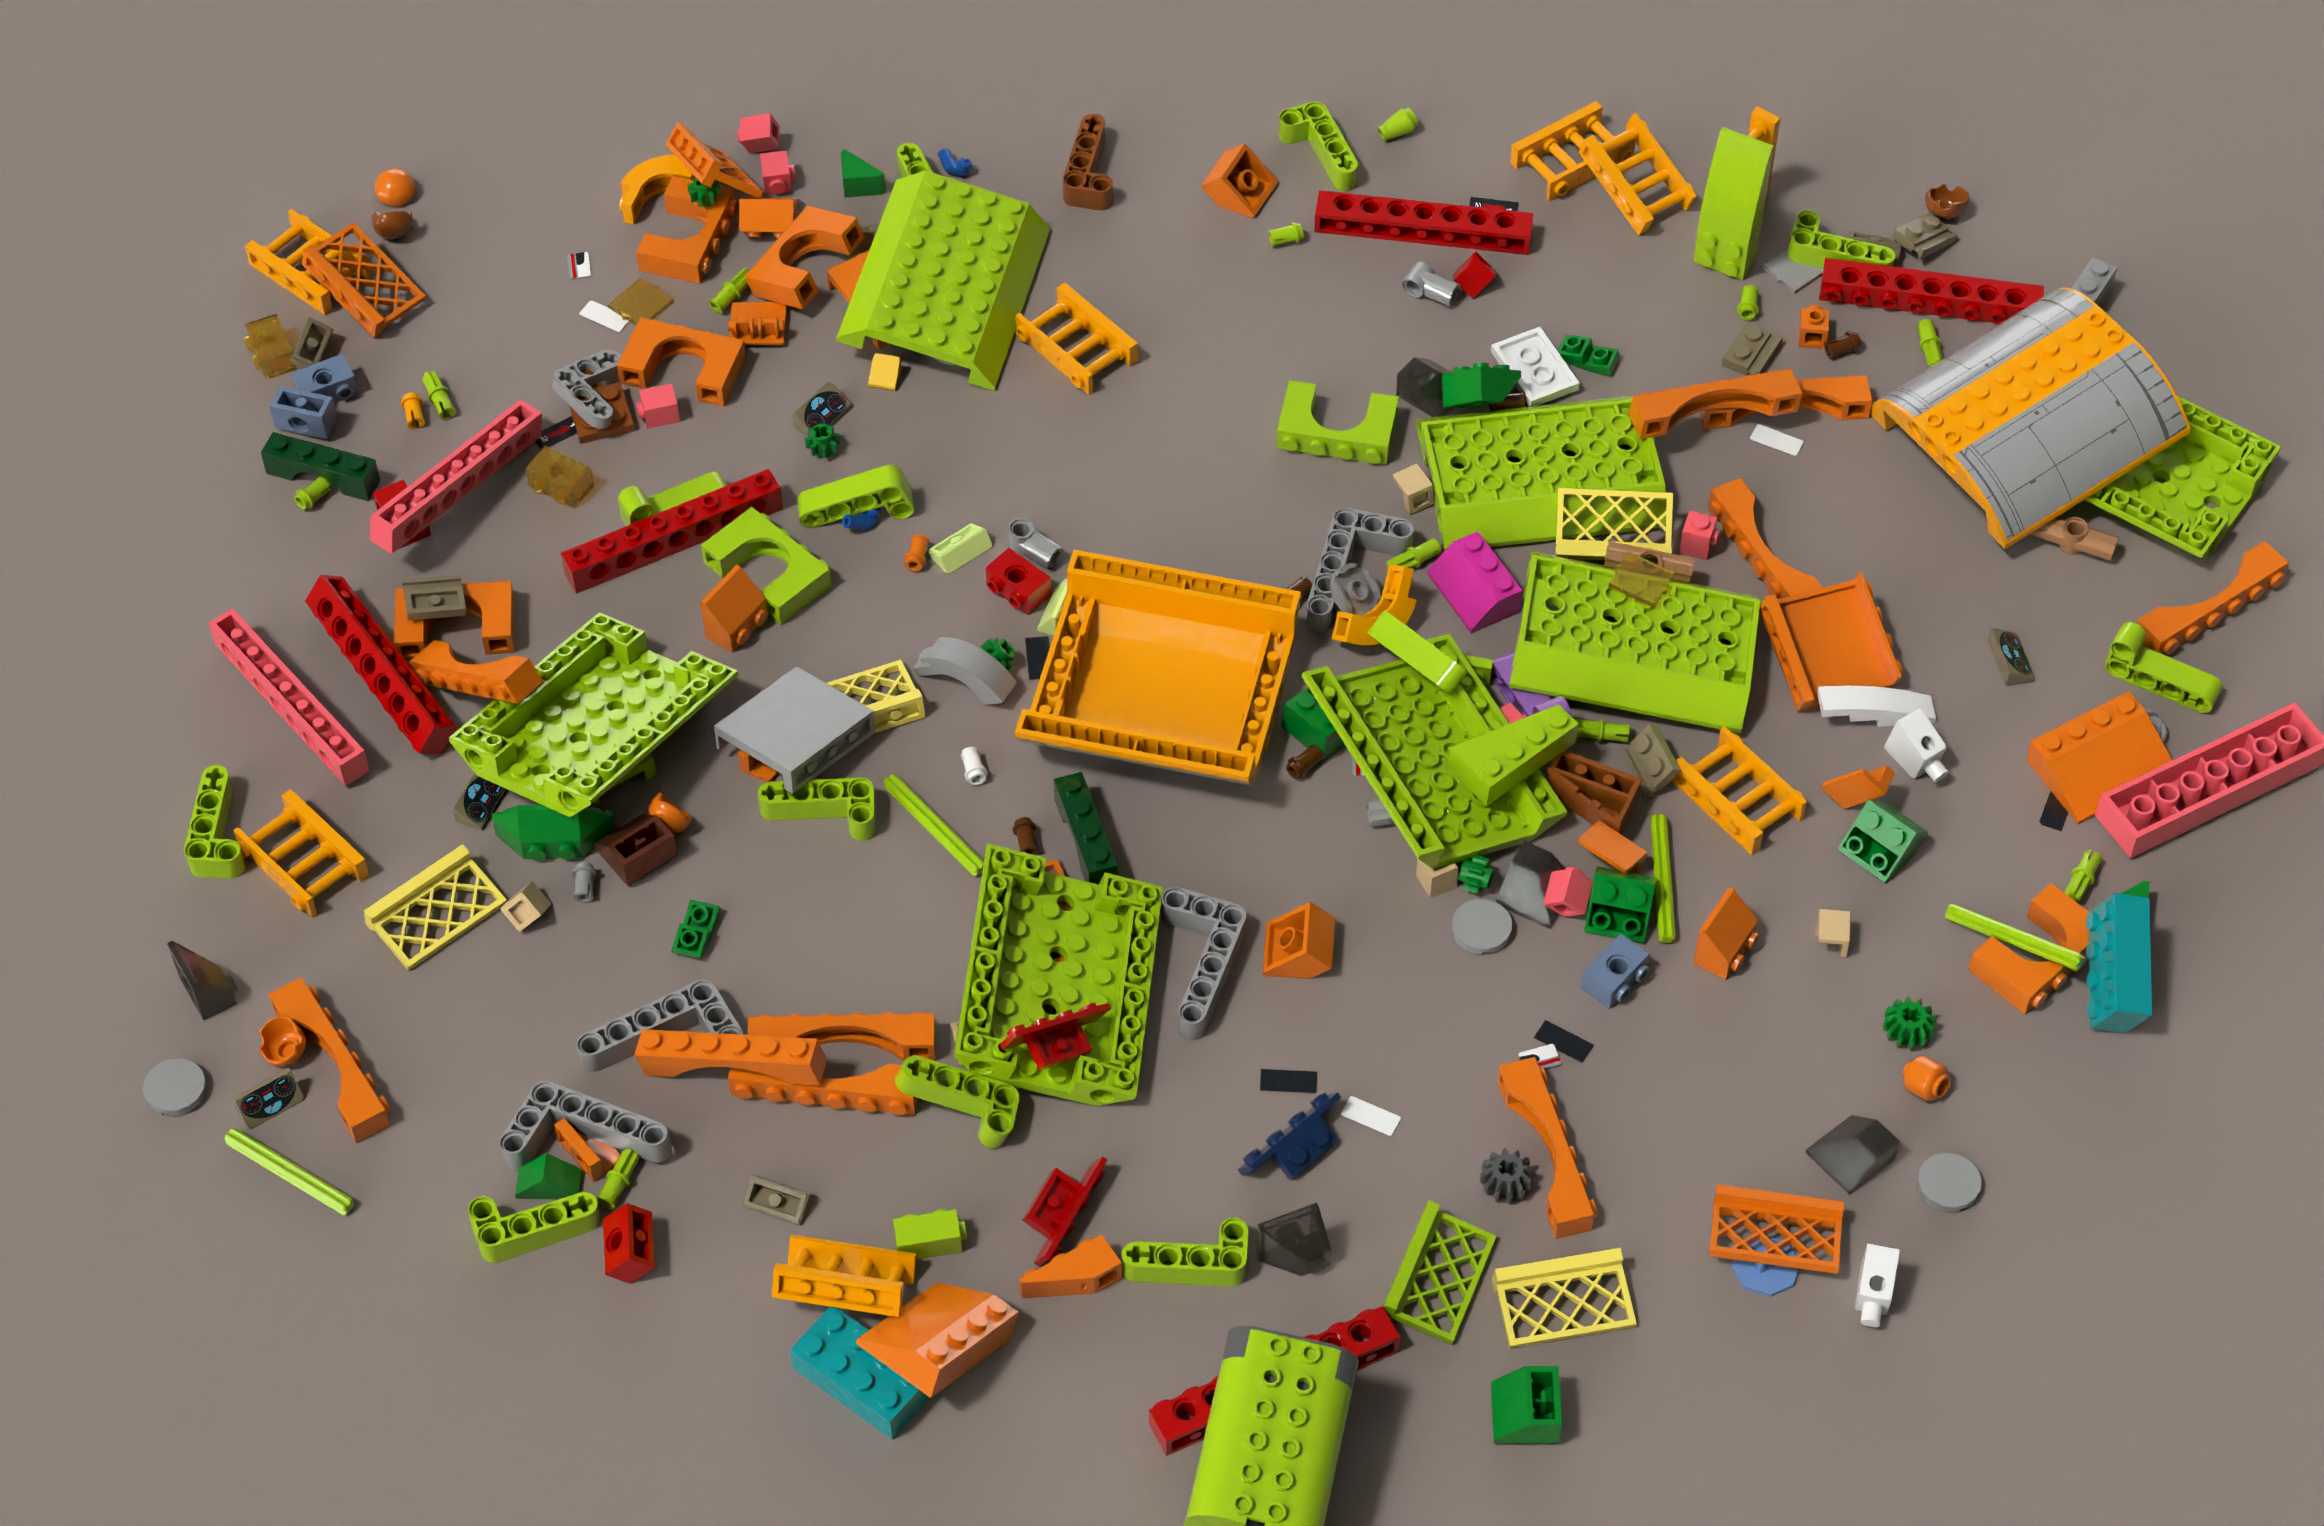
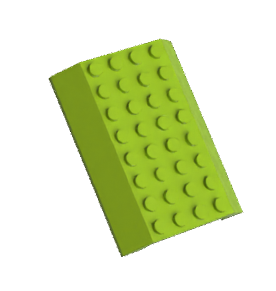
(947, 274)
(1401, 740)

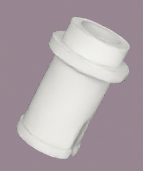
(975, 771)

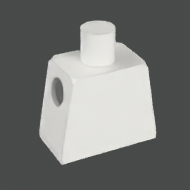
(1917, 746)
(1876, 1283)

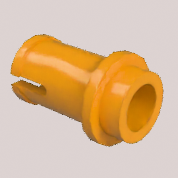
(412, 405)

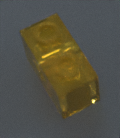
(270, 346)
(559, 477)

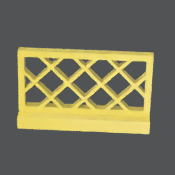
(1596, 550)
(890, 709)
(415, 893)
(1558, 1271)

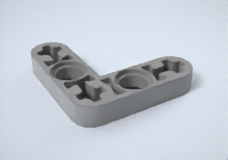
(571, 382)

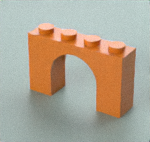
(812, 230)
(688, 257)
(656, 341)
(488, 600)
(2028, 982)

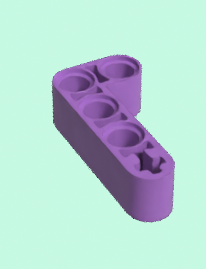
(1524, 701)

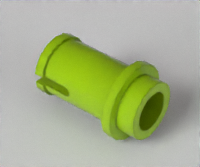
(1286, 234)
(1748, 305)
(306, 497)

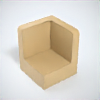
(1416, 488)
(1438, 880)
(525, 906)
(1834, 928)

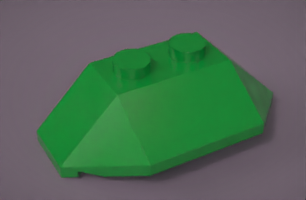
(546, 834)

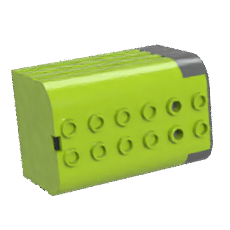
(1272, 1431)

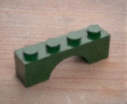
(349, 472)
(1081, 815)

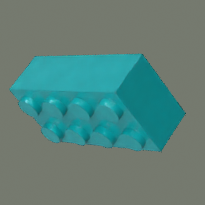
(2119, 963)
(853, 1376)

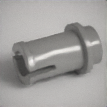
(584, 875)

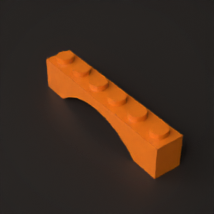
(1766, 393)
(1838, 396)
(1733, 507)
(2171, 626)
(503, 679)
(895, 1033)
(785, 1058)
(865, 1092)
(1526, 1094)
(358, 1104)

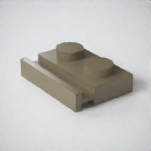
(1924, 235)
(1751, 350)
(434, 597)
(1651, 760)

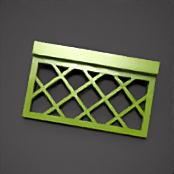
(1410, 1270)

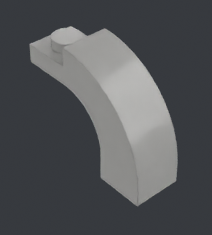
(968, 664)

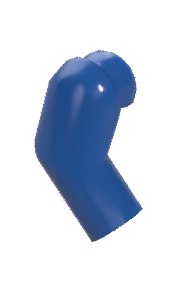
(954, 167)
(861, 521)

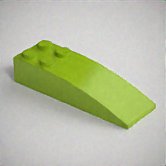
(1733, 204)

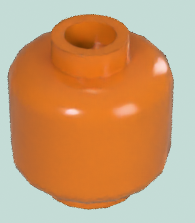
(1926, 1078)

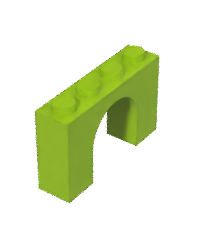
(1365, 442)
(756, 535)

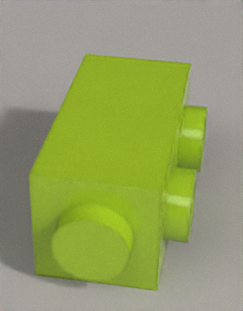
(930, 1233)

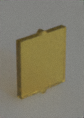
(641, 301)
(1641, 579)

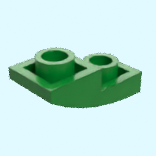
(1582, 354)
(697, 929)

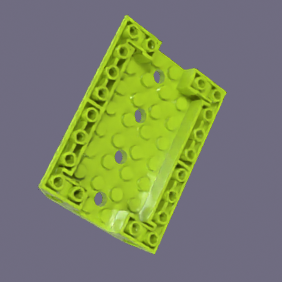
(2211, 465)
(1519, 499)
(1632, 660)
(591, 717)
(1010, 975)

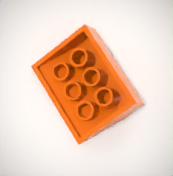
(2097, 754)
(940, 1335)

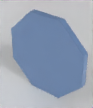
(1762, 1277)

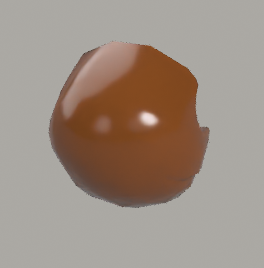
(1946, 203)
(392, 224)

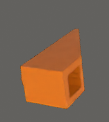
(1078, 1272)

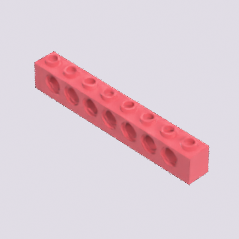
(455, 476)
(289, 697)

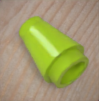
(1399, 124)

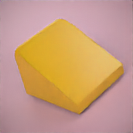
(885, 371)

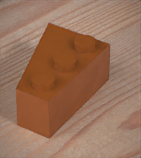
(1594, 789)

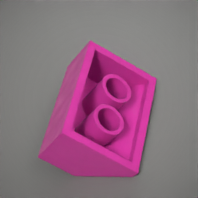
(1475, 583)

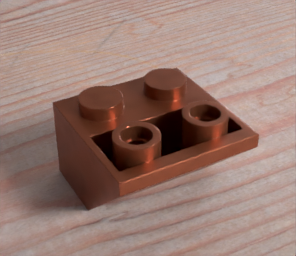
(637, 847)

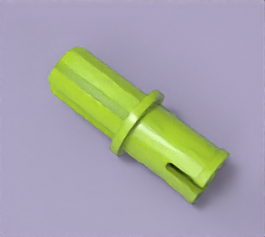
(730, 292)
(1930, 343)
(438, 395)
(1415, 556)
(1603, 730)
(2083, 875)
(618, 1179)

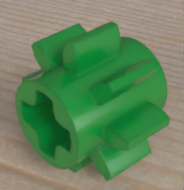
(702, 194)
(822, 440)
(1000, 650)
(1476, 874)

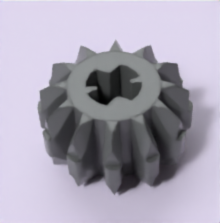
(1506, 1175)

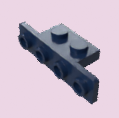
(1299, 1143)

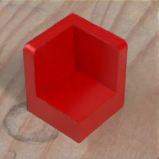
(1474, 274)

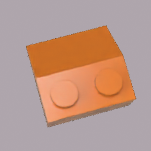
(1239, 181)
(766, 215)
(733, 610)
(1726, 936)
(1299, 943)

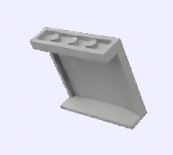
(797, 727)

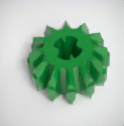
(1909, 1023)

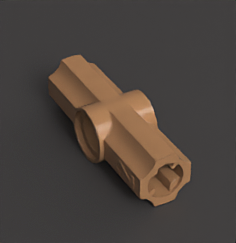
(2075, 537)
(1680, 565)

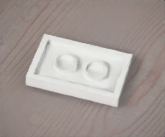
(1542, 368)

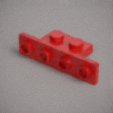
(1057, 1039)
(1058, 1203)

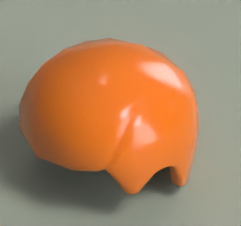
(394, 187)
(669, 813)
(282, 1041)

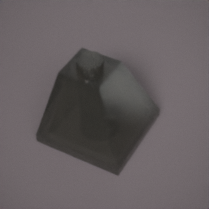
(1422, 386)
(1527, 884)
(203, 981)
(1854, 1151)
(1295, 1242)

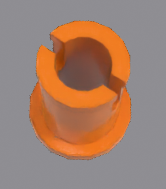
(915, 558)

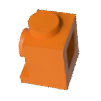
(1813, 320)

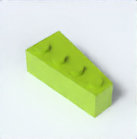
(1511, 753)

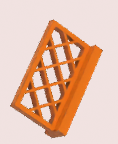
(708, 162)
(342, 287)
(1777, 1210)

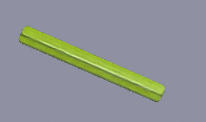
(934, 824)
(1662, 872)
(2014, 937)
(289, 1171)

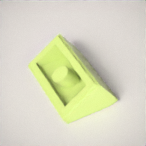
(960, 548)
(1053, 610)

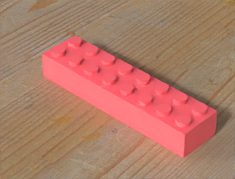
(2211, 780)

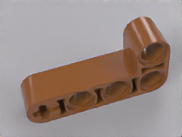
(1080, 181)

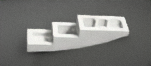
(1873, 703)

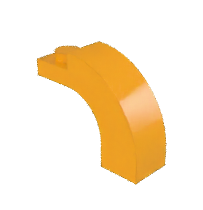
(648, 180)
(1394, 599)

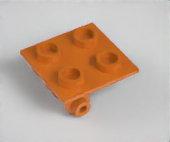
(758, 322)

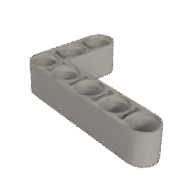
(1347, 531)
(1213, 958)
(661, 1017)
(584, 1121)

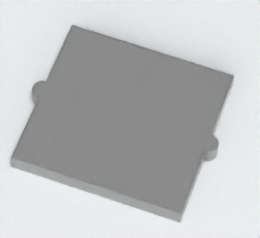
(1792, 274)

